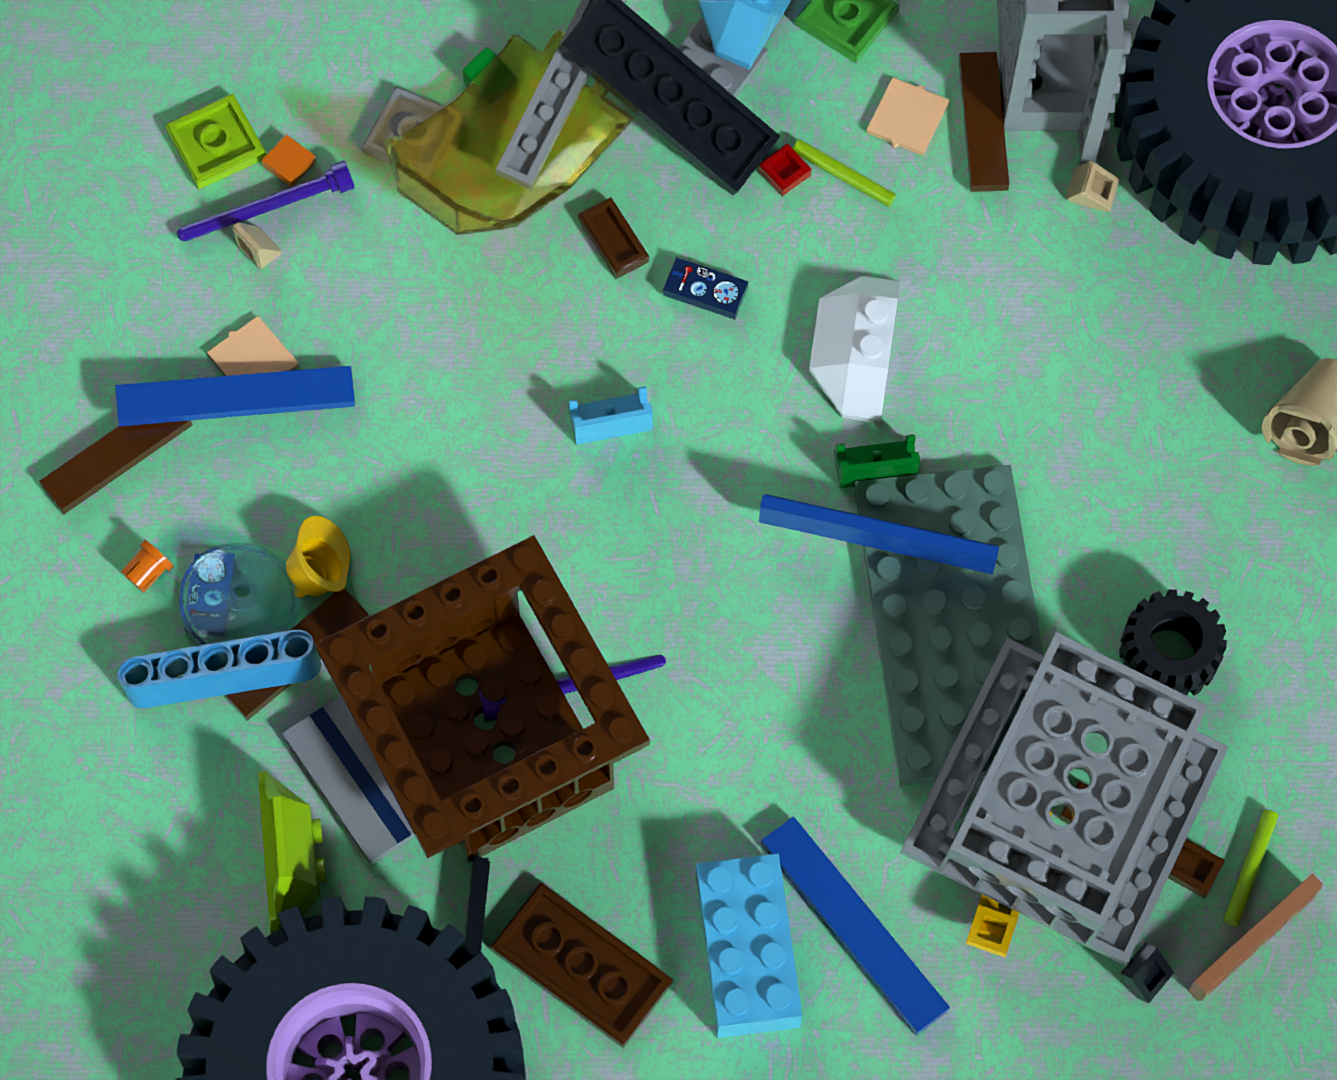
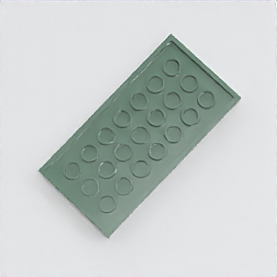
(942, 621)

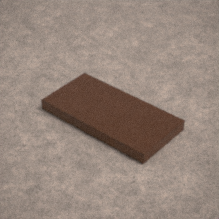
(581, 965)

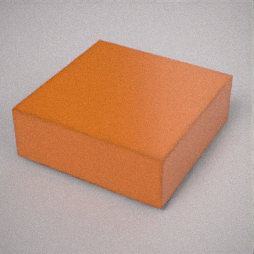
(288, 160)

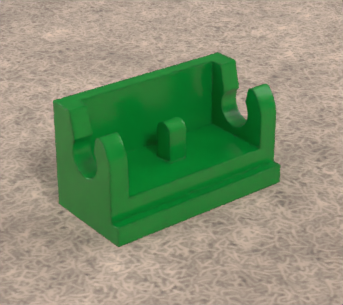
(876, 461)

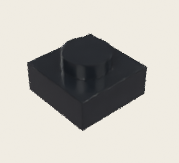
(1147, 972)

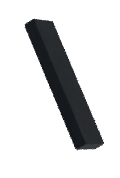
(476, 904)

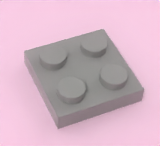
(729, 75)

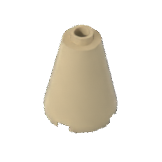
(1306, 417)

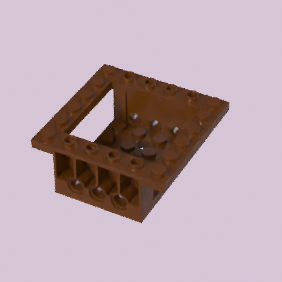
(402, 694)

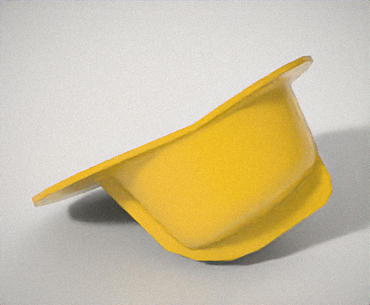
(319, 558)

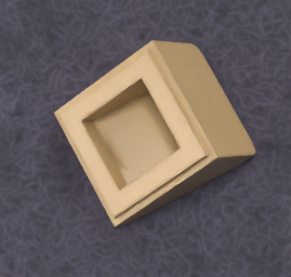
(1092, 187)
(256, 244)

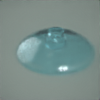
(213, 609)

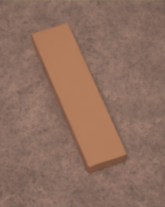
(1255, 938)

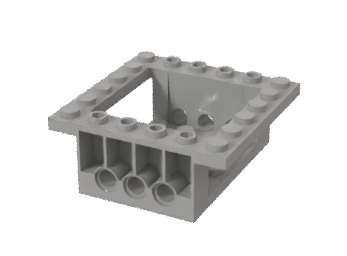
(1053, 51)
(1126, 827)

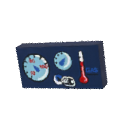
(705, 288)

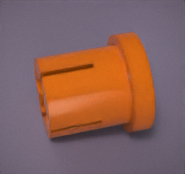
(146, 566)

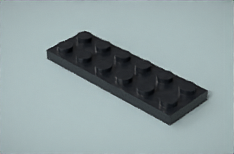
(670, 92)

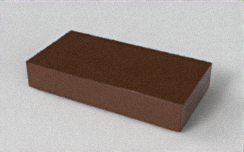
(613, 238)

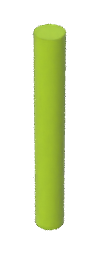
(844, 173)
(1250, 868)

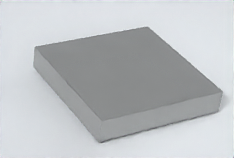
(398, 116)

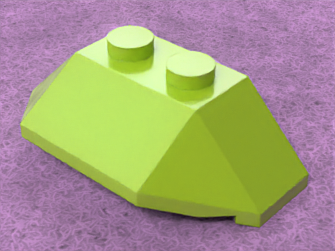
(289, 850)

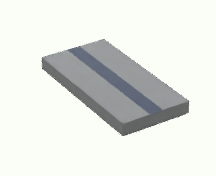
(349, 779)

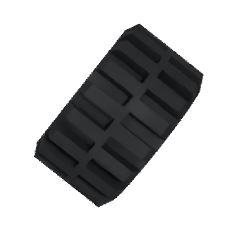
(1182, 616)

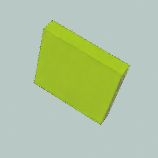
(215, 141)

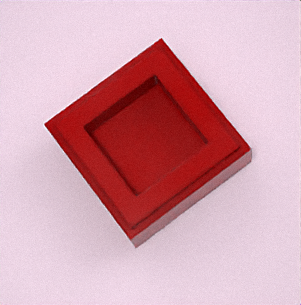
(784, 169)

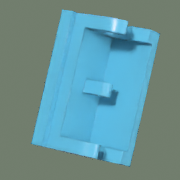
(611, 417)

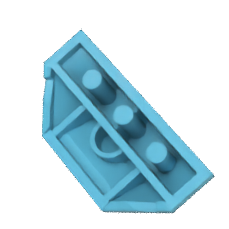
(741, 26)

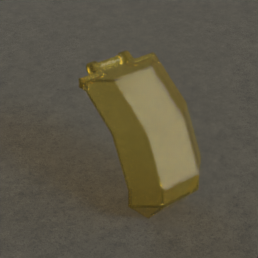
(453, 155)

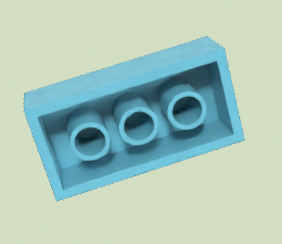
(748, 946)

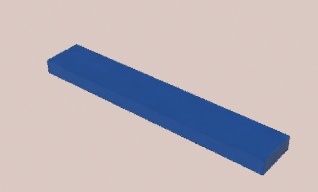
(234, 395)
(878, 534)
(855, 926)

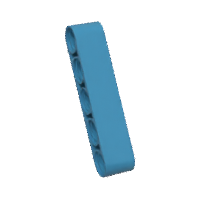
(200, 665)

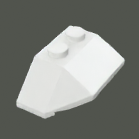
(855, 346)

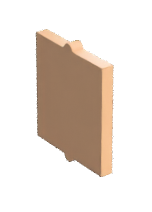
(907, 116)
(252, 351)

